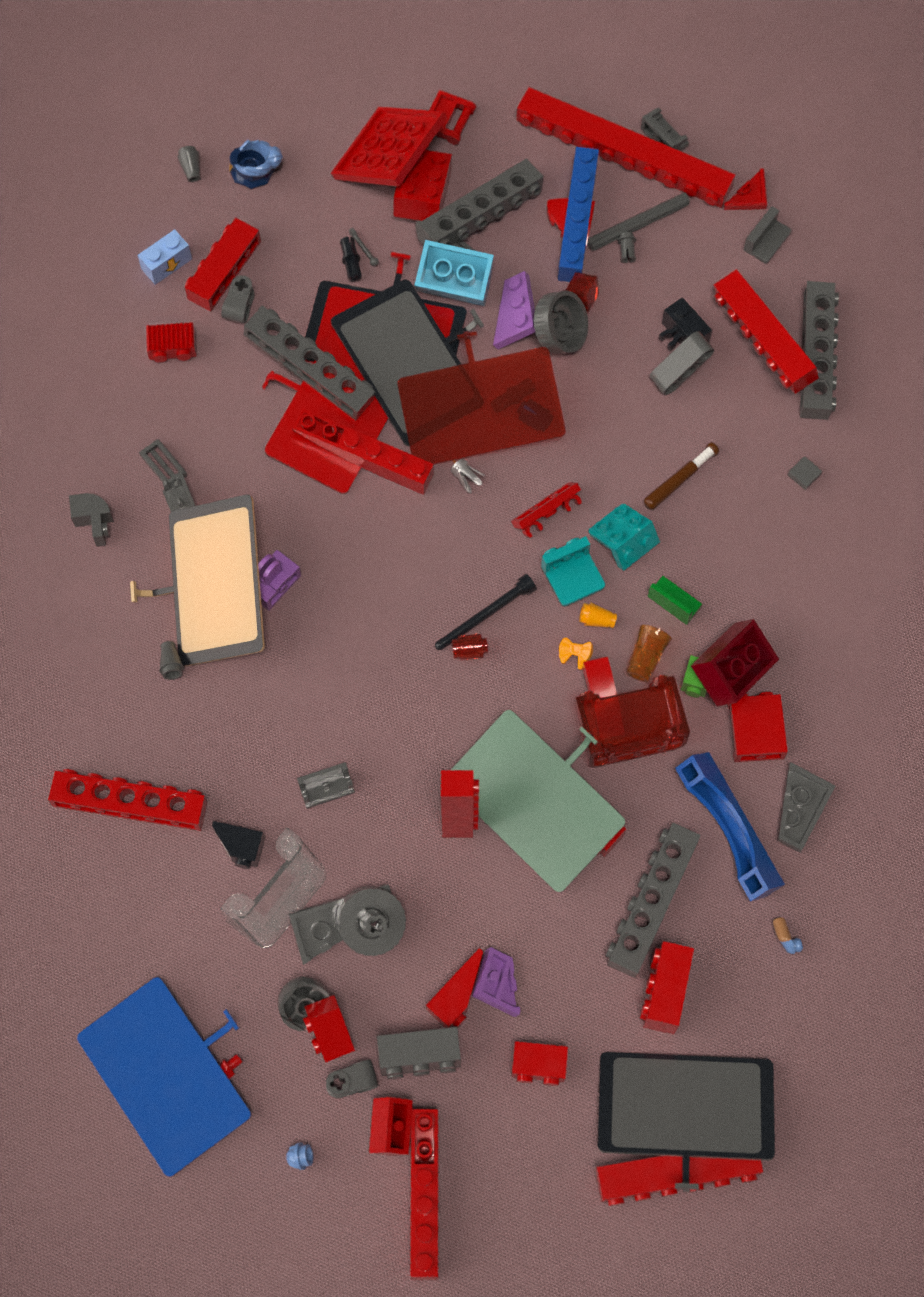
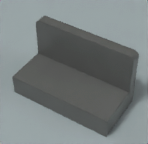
(767, 237)

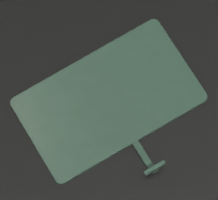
(539, 800)

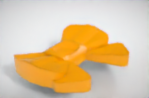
(568, 648)

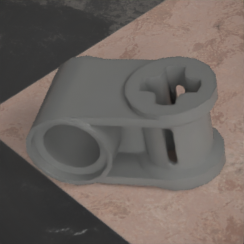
(239, 300)
(357, 1078)

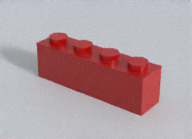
(222, 264)

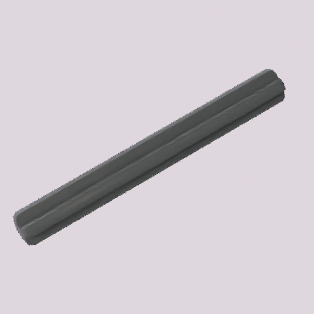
(638, 221)

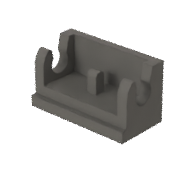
(660, 130)
(177, 494)
(325, 785)

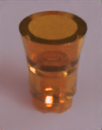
(647, 652)

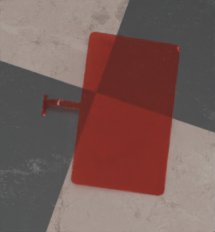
(481, 405)

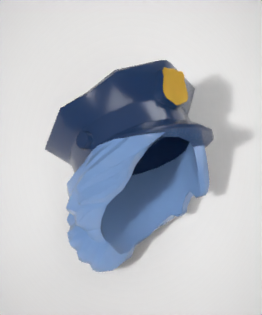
(254, 163)

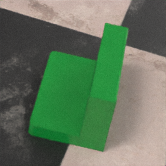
(674, 600)

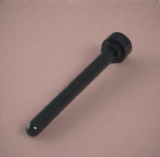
(524, 586)

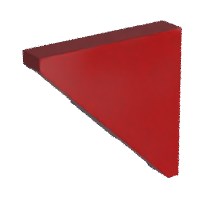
(750, 195)

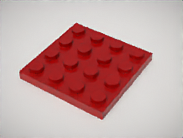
(389, 146)

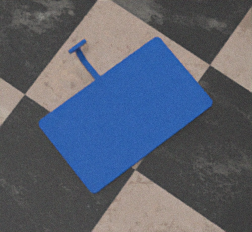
(165, 1075)

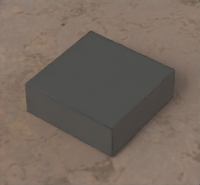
(804, 473)

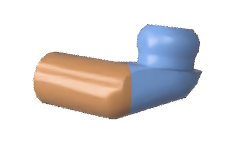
(783, 934)

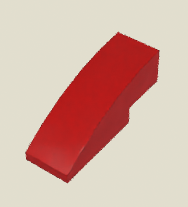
(599, 677)

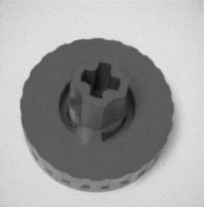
(562, 331)
(389, 924)

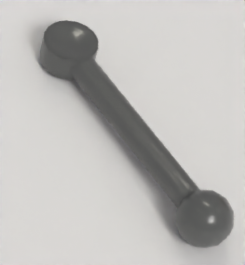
(373, 260)

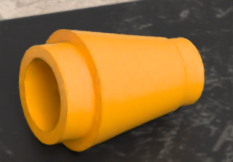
(597, 616)

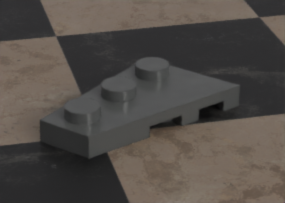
(802, 806)

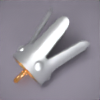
(461, 469)

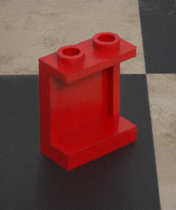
(758, 728)

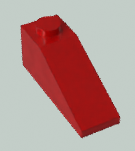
(454, 997)

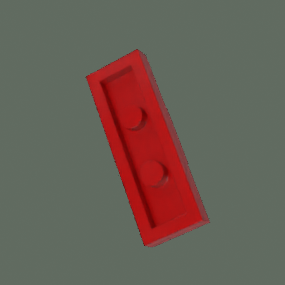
(547, 508)

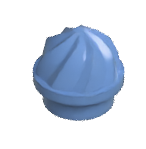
(300, 1156)

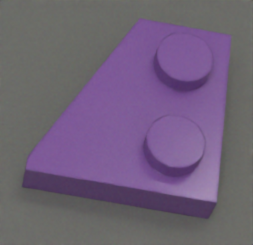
(496, 982)

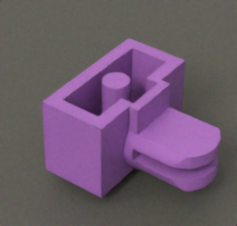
(276, 577)

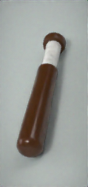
(662, 492)

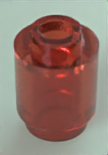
(469, 647)

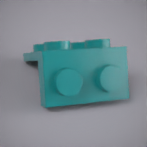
(625, 534)
(572, 571)

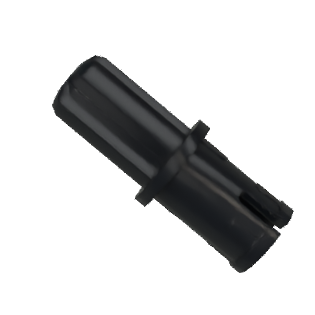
(351, 258)

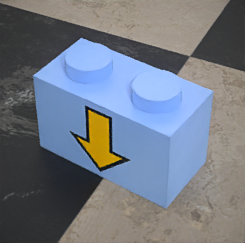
(164, 257)

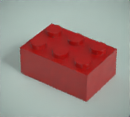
(424, 187)
(667, 987)

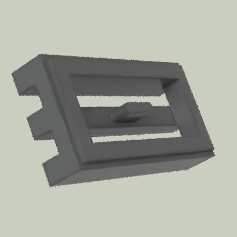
(150, 449)

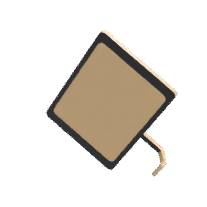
(214, 581)

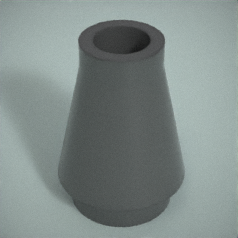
(190, 162)
(170, 662)

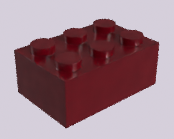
(735, 662)

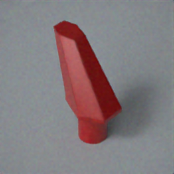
(230, 1065)

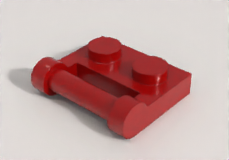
(448, 104)

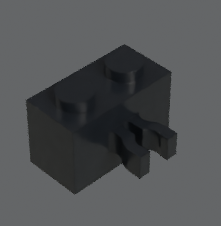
(681, 322)

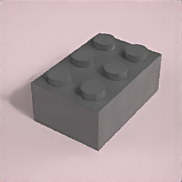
(419, 1052)

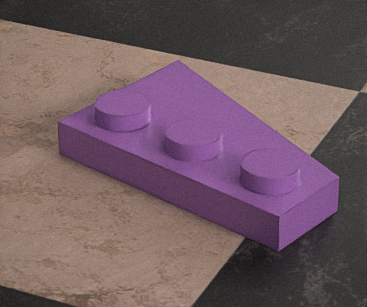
(515, 311)

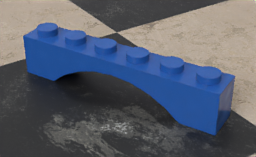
(578, 213)
(753, 864)

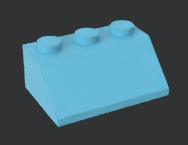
(454, 273)

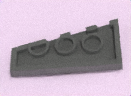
(317, 929)

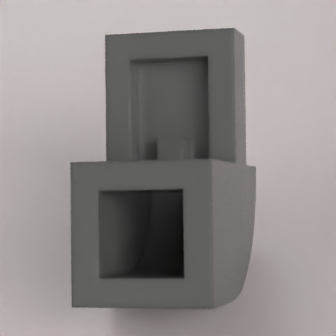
(91, 510)

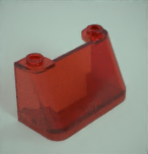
(633, 722)

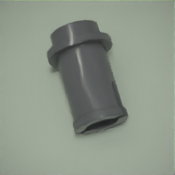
(627, 242)

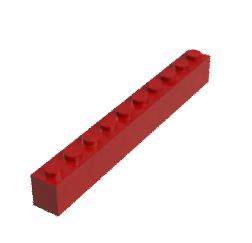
(625, 147)

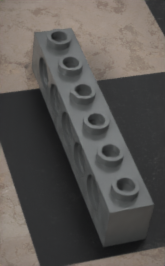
(482, 205)
(820, 295)
(313, 374)
(674, 838)

